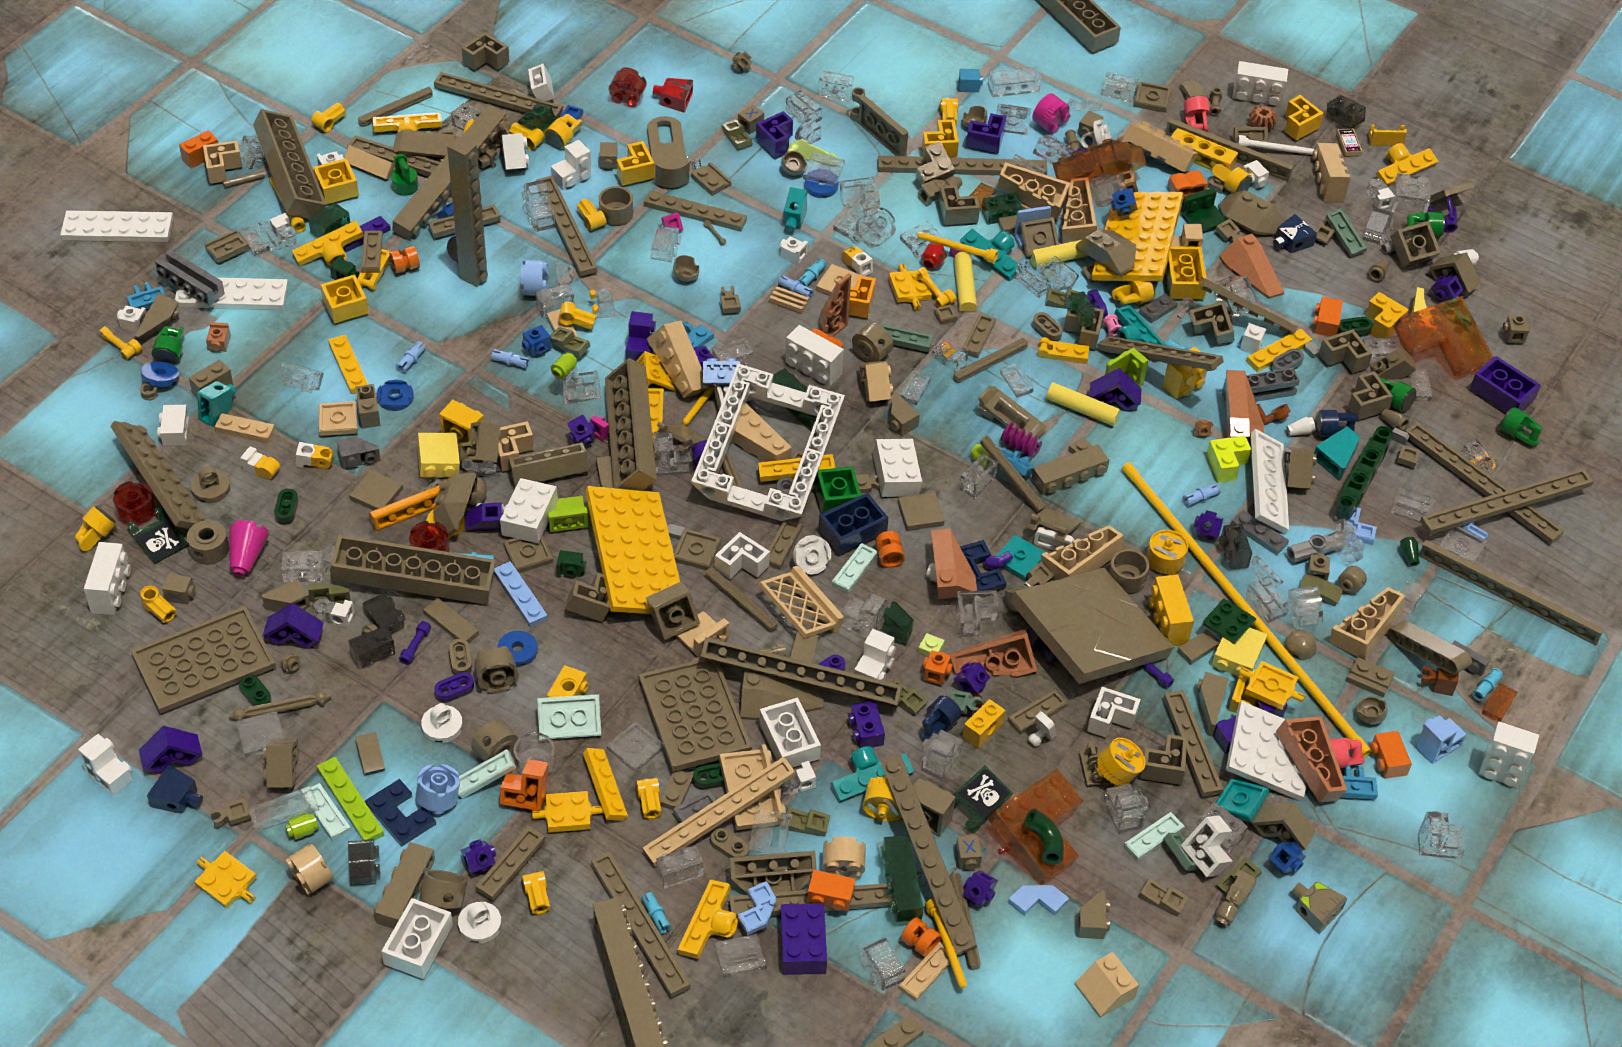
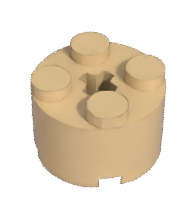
(844, 857)
(309, 868)

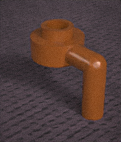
(1279, 413)

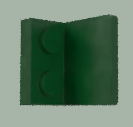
(1200, 209)
(1229, 621)

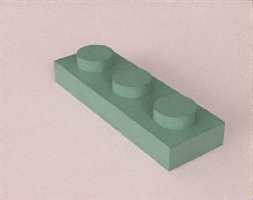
(1346, 232)
(909, 338)

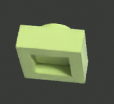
(930, 643)

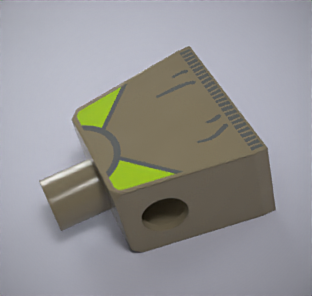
(1318, 904)

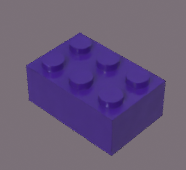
(1504, 385)
(803, 939)

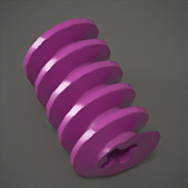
(1020, 441)

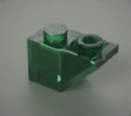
(539, 117)
(897, 623)

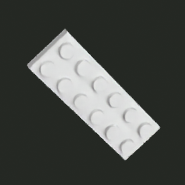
(117, 226)
(242, 294)
(1269, 481)

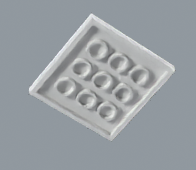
(1261, 755)

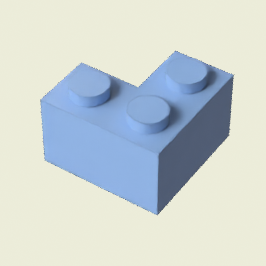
(1439, 738)

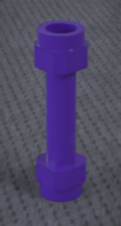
(422, 630)
(1164, 678)

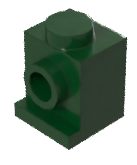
(341, 268)
(570, 564)

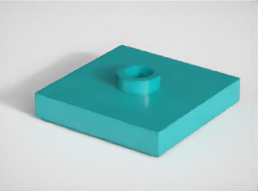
(1024, 556)
(1242, 799)

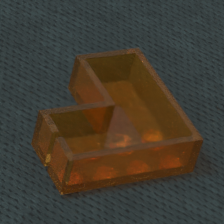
(1107, 158)
(1449, 327)
(1055, 799)

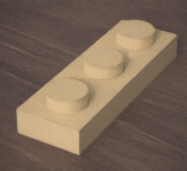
(245, 428)

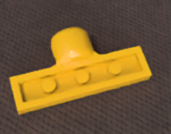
(407, 122)
(1405, 163)
(329, 246)
(709, 920)

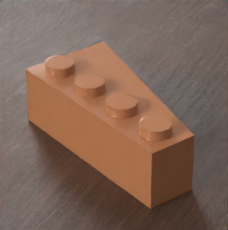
(1314, 756)

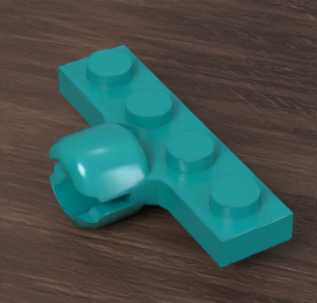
(1002, 242)
(1135, 327)
(866, 767)

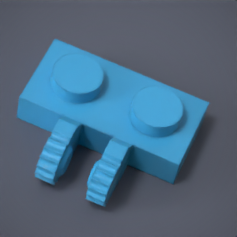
(145, 298)
(699, 335)
(1020, 464)
(1359, 786)

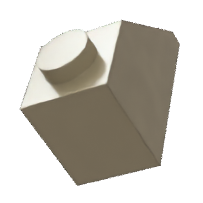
(903, 416)

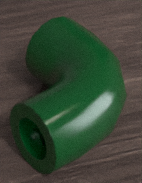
(1048, 834)

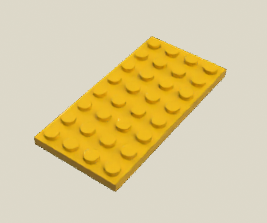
(1151, 230)
(631, 546)

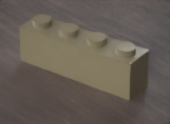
(549, 464)
(1070, 469)
(405, 883)

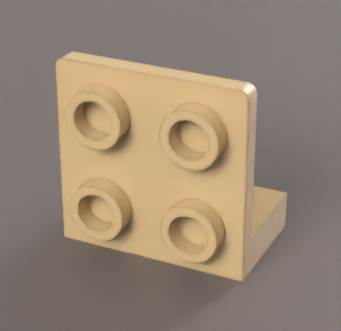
(695, 636)

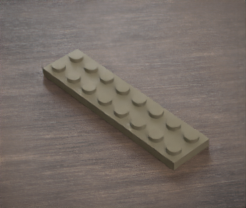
(158, 474)

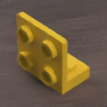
(655, 371)

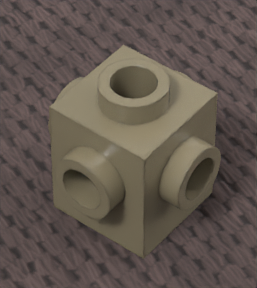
(1516, 328)

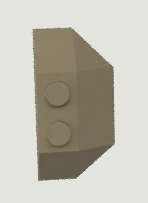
(1251, 213)
(1110, 250)
(453, 500)
(781, 870)

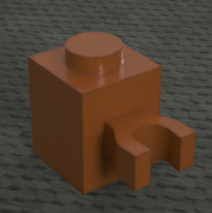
(1442, 681)

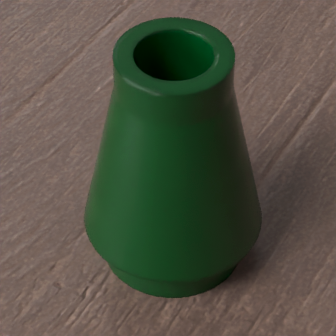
(1410, 550)

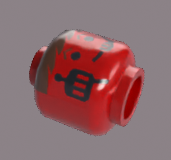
(933, 256)

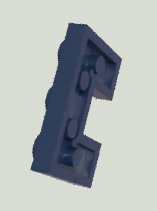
(985, 581)
(385, 809)

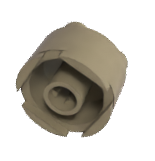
(496, 669)

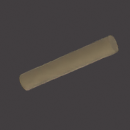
(239, 180)

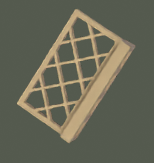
(811, 596)

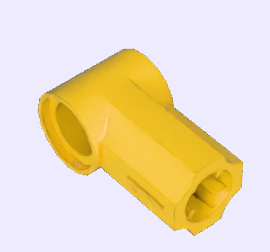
(949, 108)
(326, 119)
(534, 137)
(592, 217)
(570, 314)
(155, 603)
(649, 794)
(536, 888)

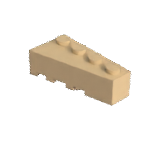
(1161, 146)
(1331, 172)
(1034, 188)
(1079, 215)
(678, 358)
(759, 438)
(1084, 553)
(1369, 624)

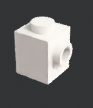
(1252, 339)

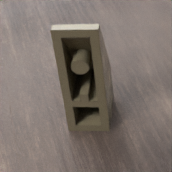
(157, 317)
(1210, 698)

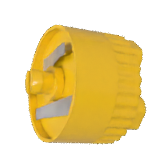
(1167, 552)
(1120, 761)
(880, 801)

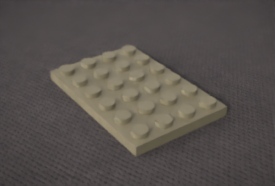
(202, 659)
(694, 713)

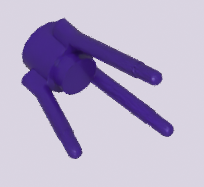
(1451, 218)

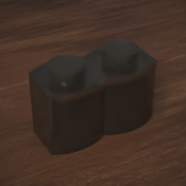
(382, 612)
(362, 862)

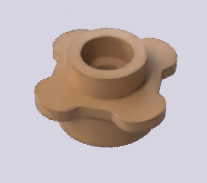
(1199, 425)

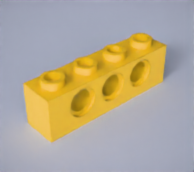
(1208, 152)

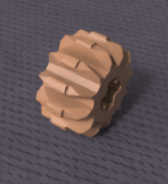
(1263, 117)

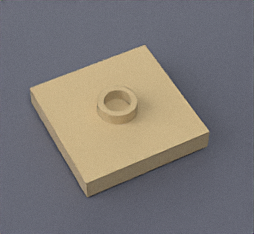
(832, 276)
(338, 418)

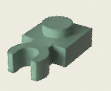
(966, 701)

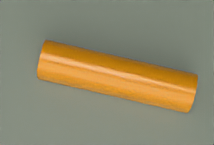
(404, 508)

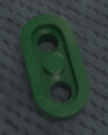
(1361, 325)
(285, 509)
(254, 690)
(710, 773)

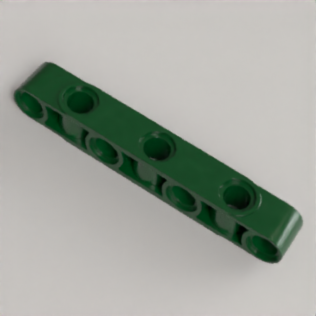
(1363, 473)

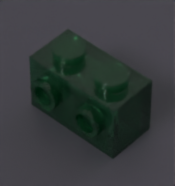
(1000, 207)
(329, 220)

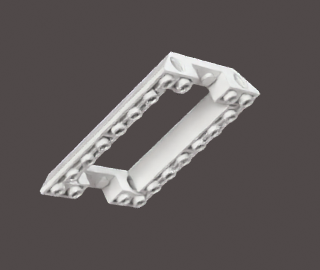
(759, 385)

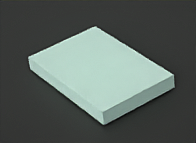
(569, 716)

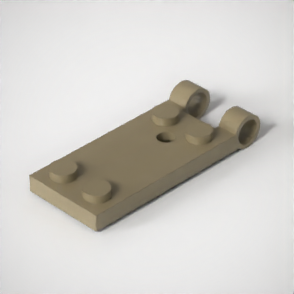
(879, 123)

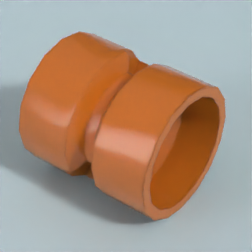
(404, 259)
(890, 549)
(918, 935)

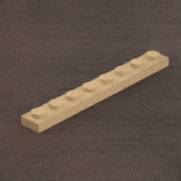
(720, 810)

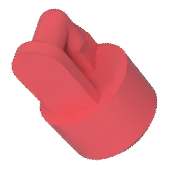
(1197, 108)
(1341, 748)

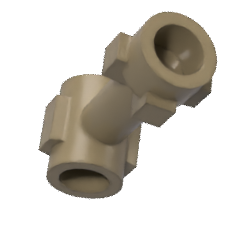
(1215, 97)

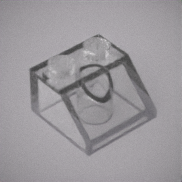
(1017, 118)

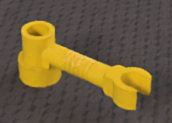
(943, 298)
(128, 349)

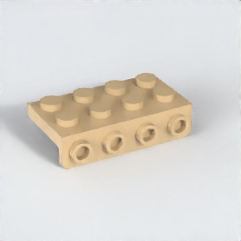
(740, 767)

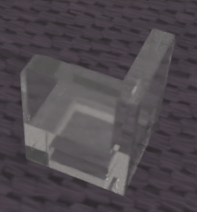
(1412, 593)

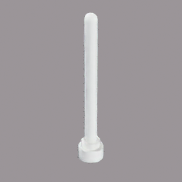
(1242, 140)

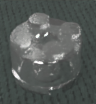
(875, 227)
(1305, 606)

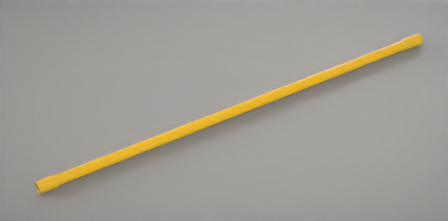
(1316, 693)

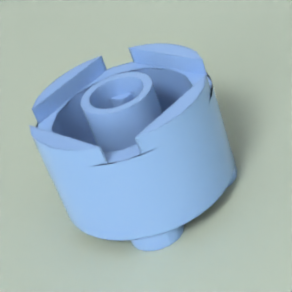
(533, 276)
(437, 788)

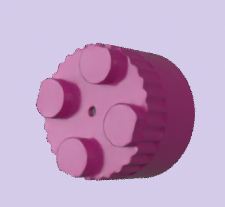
(1051, 113)

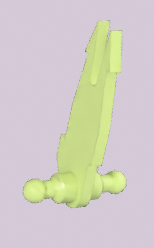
(807, 149)

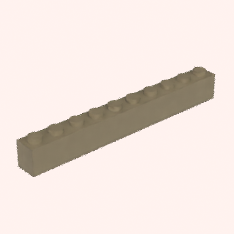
(438, 184)
(467, 211)
(801, 672)

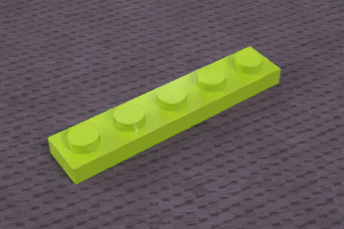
(350, 800)

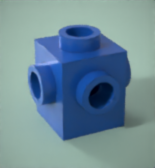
(1124, 202)
(536, 340)
(1282, 858)

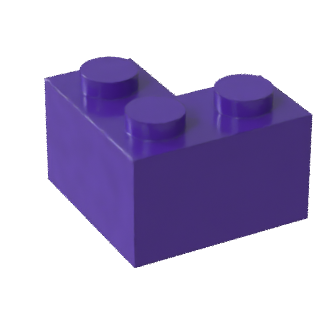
(775, 133)
(987, 136)
(640, 328)
(1116, 388)
(293, 624)
(169, 746)

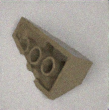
(767, 690)

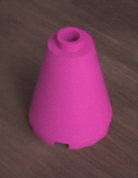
(245, 545)

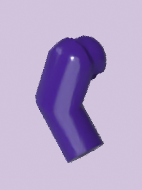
(996, 562)

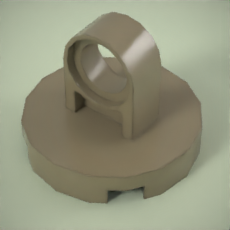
(210, 485)

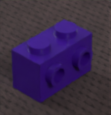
(867, 724)

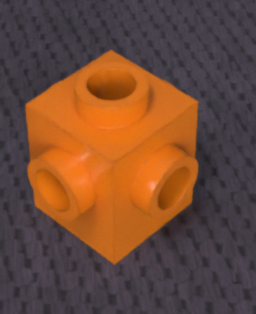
(937, 667)

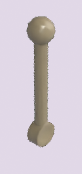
(707, 223)

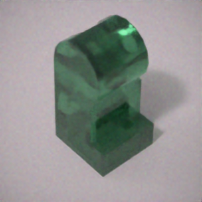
(1082, 307)

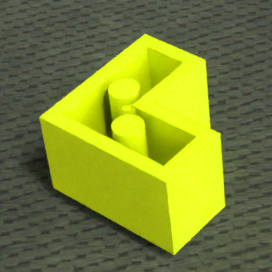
(1227, 455)

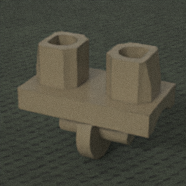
(488, 156)

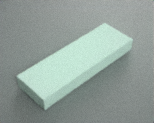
(854, 568)
(485, 773)
(329, 815)
(1153, 836)

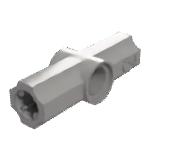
(1303, 550)

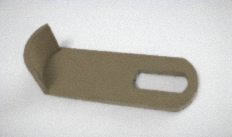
(669, 158)

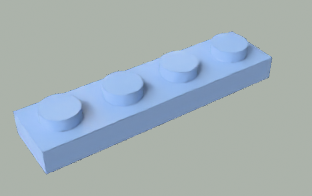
(520, 594)

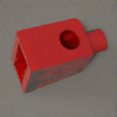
(675, 93)

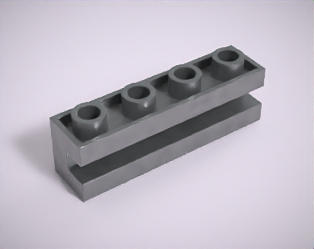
(190, 277)
(1272, 384)

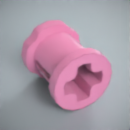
(1112, 326)

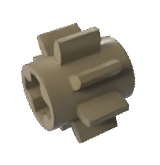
(741, 61)

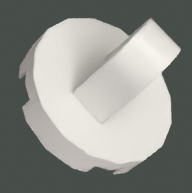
(1099, 134)
(812, 554)
(441, 723)
(479, 922)

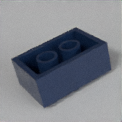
(853, 523)

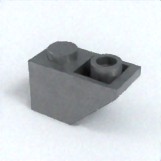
(357, 452)

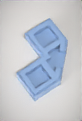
(1362, 531)
(1047, 895)
(759, 916)

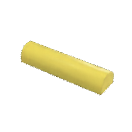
(1064, 252)
(965, 282)
(1083, 404)

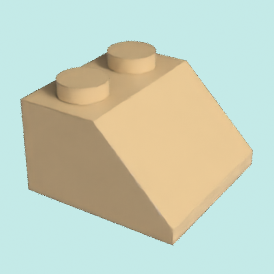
(1107, 985)

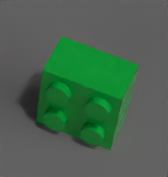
(835, 487)

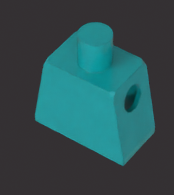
(795, 215)
(213, 401)

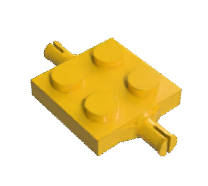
(909, 287)
(1271, 685)
(567, 811)
(226, 879)

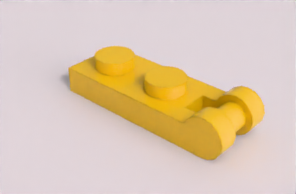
(372, 283)
(1063, 351)

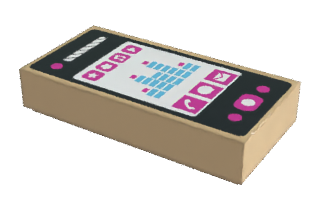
(1349, 142)

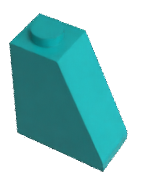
(1337, 452)

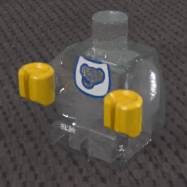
(604, 306)

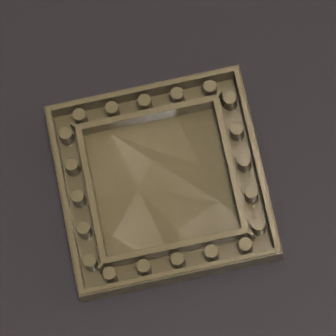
(1091, 625)

